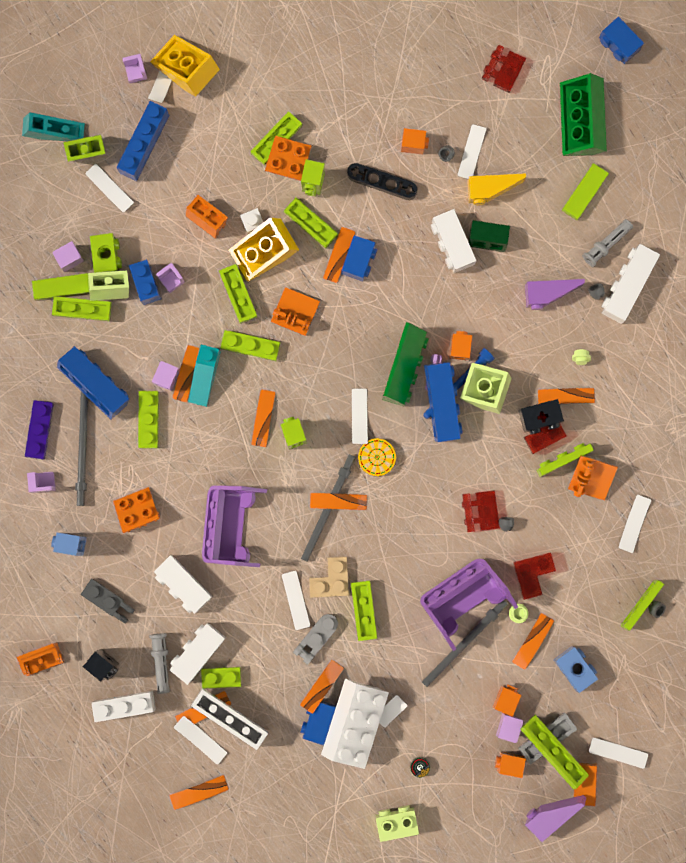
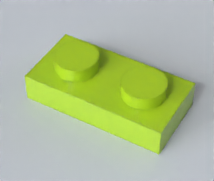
(221, 677)

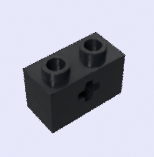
(549, 409)
(101, 665)

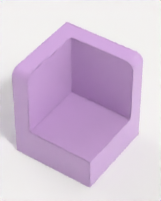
(135, 68)
(68, 256)
(170, 277)
(166, 376)
(41, 482)
(509, 728)

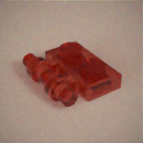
(509, 71)
(486, 508)

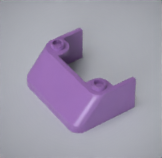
(225, 525)
(462, 593)

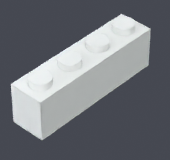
(630, 283)
(229, 718)

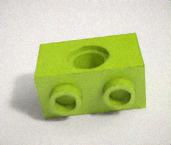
(84, 147)
(312, 177)
(99, 245)
(293, 432)

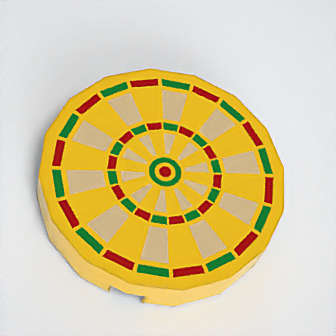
(377, 457)

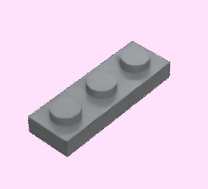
(560, 728)

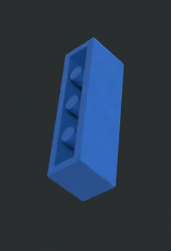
(143, 141)
(92, 382)
(442, 401)

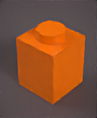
(414, 141)
(460, 346)
(507, 700)
(510, 764)

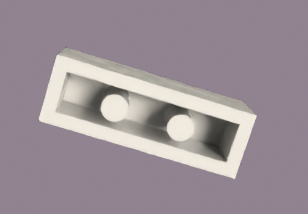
(453, 241)
(182, 584)
(197, 653)
(123, 706)

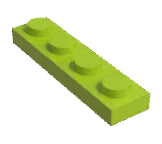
(554, 752)

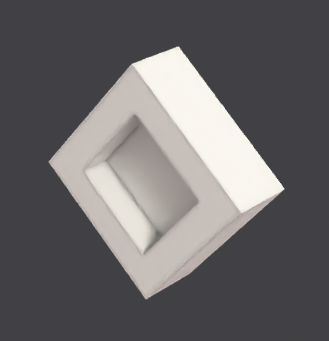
(251, 220)

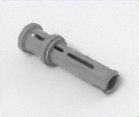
(601, 248)
(159, 653)

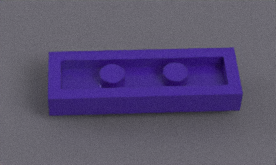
(39, 429)

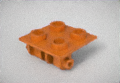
(287, 158)
(295, 311)
(592, 478)
(136, 510)

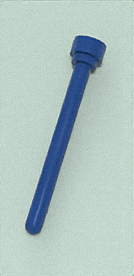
(483, 358)

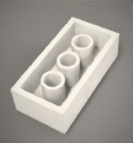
(354, 724)

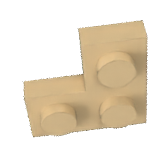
(335, 584)

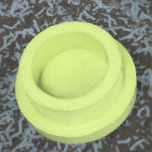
(581, 357)
(519, 614)

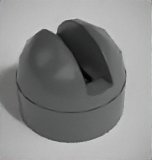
(443, 150)
(597, 291)
(506, 523)
(656, 609)

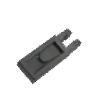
(106, 600)

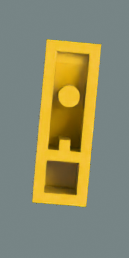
(488, 187)

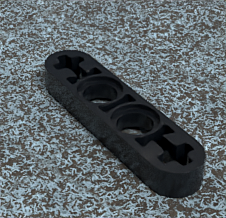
(381, 184)

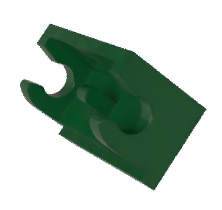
(489, 236)

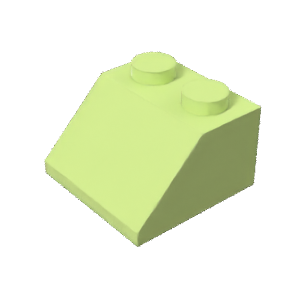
(486, 387)

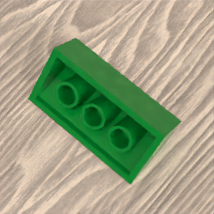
(583, 116)
(405, 364)

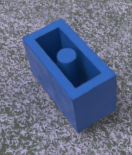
(620, 40)
(358, 258)
(145, 282)
(318, 723)

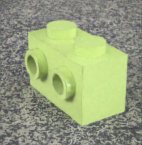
(108, 285)
(396, 823)

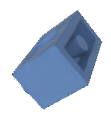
(69, 544)
(582, 679)

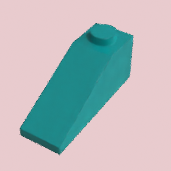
(51, 128)
(204, 375)

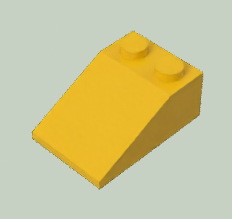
(185, 65)
(264, 248)

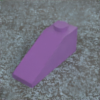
(543, 293)
(551, 816)

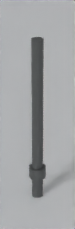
(343, 474)
(81, 486)
(491, 615)

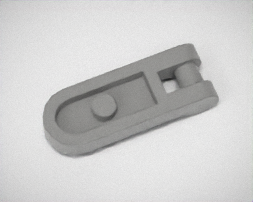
(317, 637)

